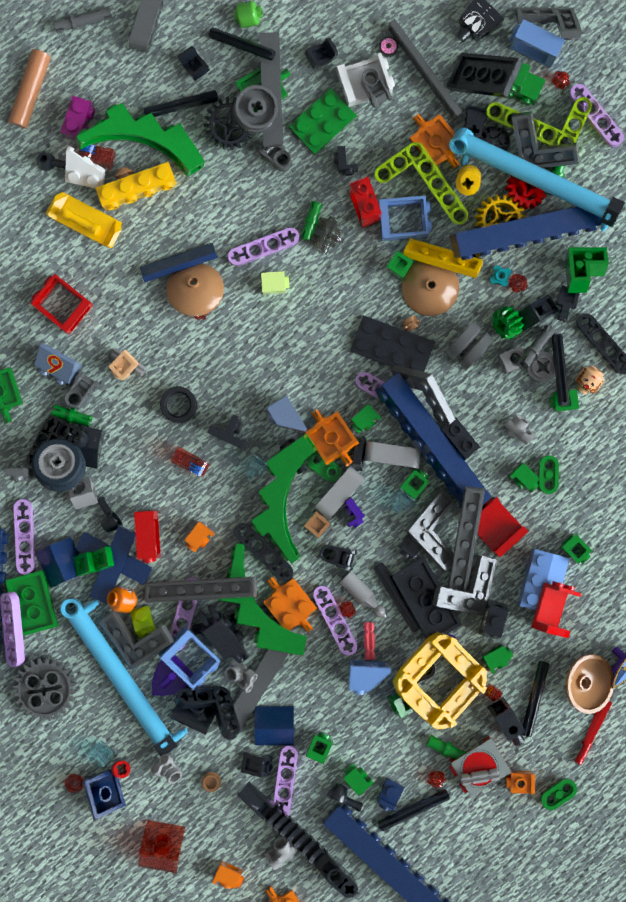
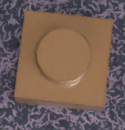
(317, 524)

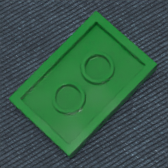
(322, 121)
(35, 602)

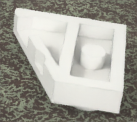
(82, 170)

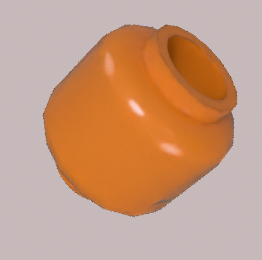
(122, 599)

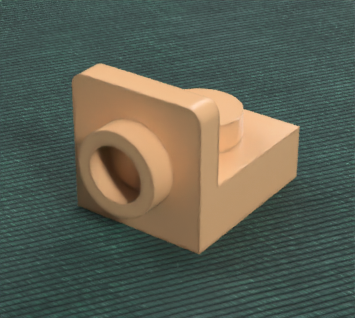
(123, 365)

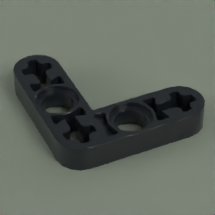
(57, 432)
(212, 701)

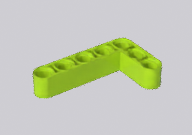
(558, 134)
(427, 177)

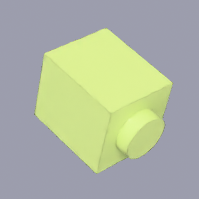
(274, 282)

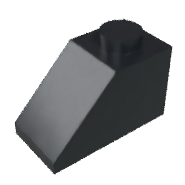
(537, 312)
(93, 447)

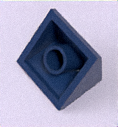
(58, 561)
(274, 725)
(103, 793)

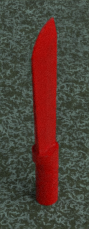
(592, 732)

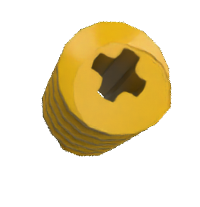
(474, 176)

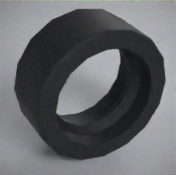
(178, 390)

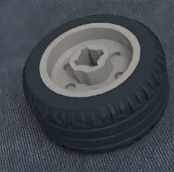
(58, 465)

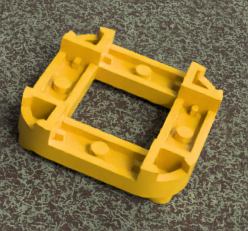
(460, 698)

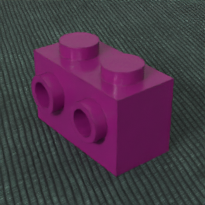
(77, 117)

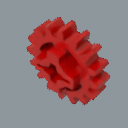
(518, 191)

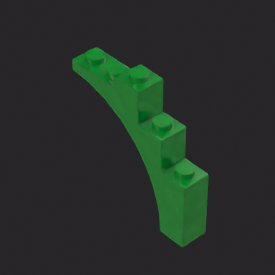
(144, 130)
(275, 494)
(271, 634)

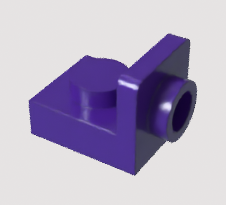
(353, 509)

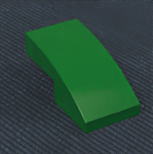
(93, 561)

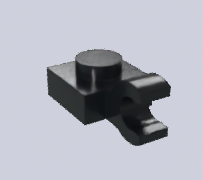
(566, 301)
(358, 455)

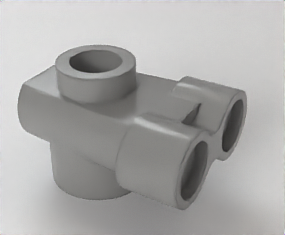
(517, 428)
(241, 675)
(167, 768)
(282, 852)

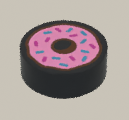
(388, 46)

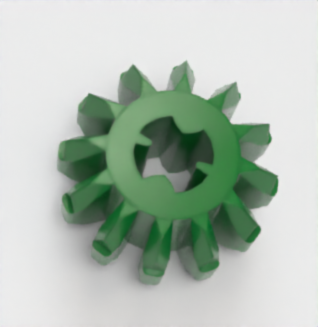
(507, 322)

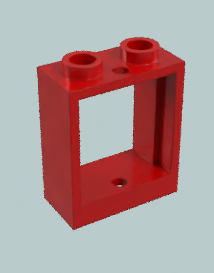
(366, 208)
(78, 314)
(147, 536)

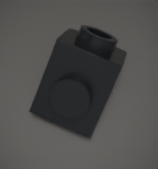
(321, 54)
(193, 63)
(340, 159)

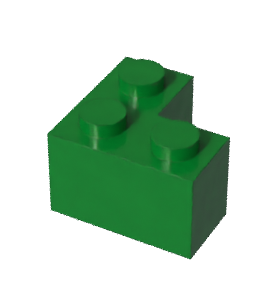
(526, 86)
(582, 264)

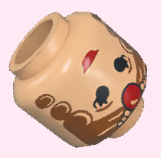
(589, 380)

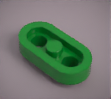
(322, 469)
(548, 474)
(559, 796)

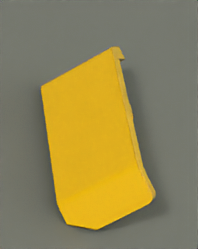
(84, 219)

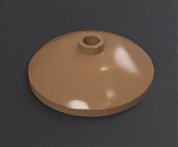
(197, 298)
(427, 300)
(589, 684)

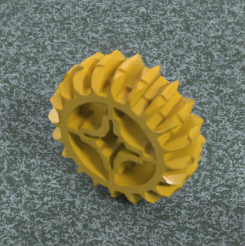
(492, 204)

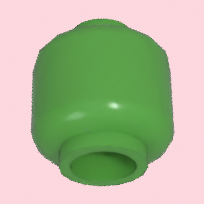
(247, 14)

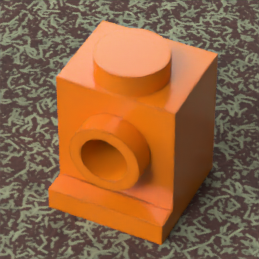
(198, 537)
(526, 776)
(228, 876)

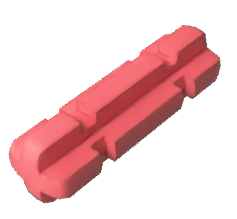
(369, 641)

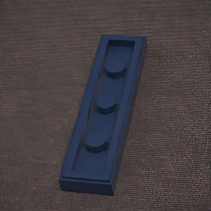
(178, 262)
(132, 568)
(108, 577)

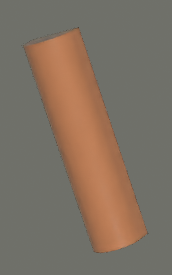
(29, 89)

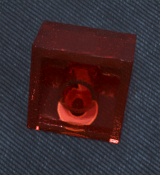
(161, 846)

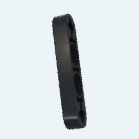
(601, 346)
(260, 554)

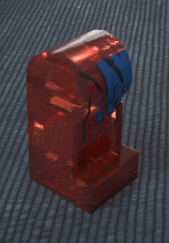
(99, 155)
(190, 462)

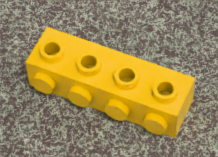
(135, 186)

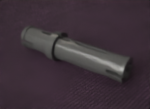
(82, 19)
(532, 352)

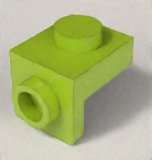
(143, 621)

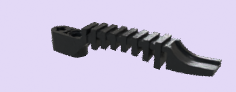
(285, 824)

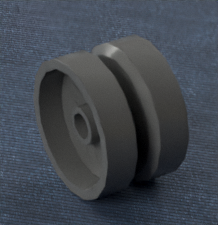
(263, 100)
(472, 348)

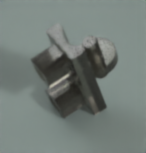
(329, 236)

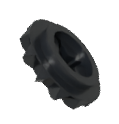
(494, 132)

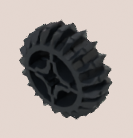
(213, 119)

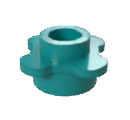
(505, 275)

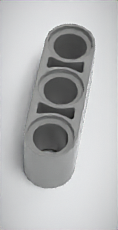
(392, 454)
(339, 493)

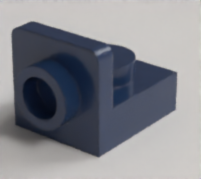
(390, 795)

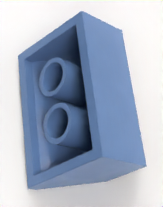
(540, 568)
(366, 674)

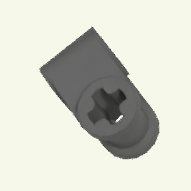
(377, 91)
(273, 154)
(81, 389)

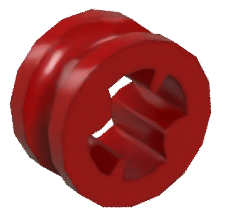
(114, 770)

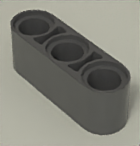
(144, 24)

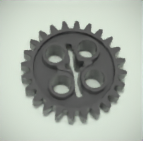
(48, 705)

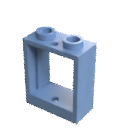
(536, 43)
(405, 201)
(199, 676)

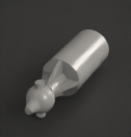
(362, 593)

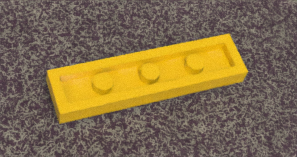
(441, 258)

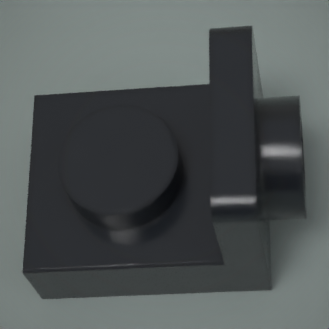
(409, 548)
(257, 765)

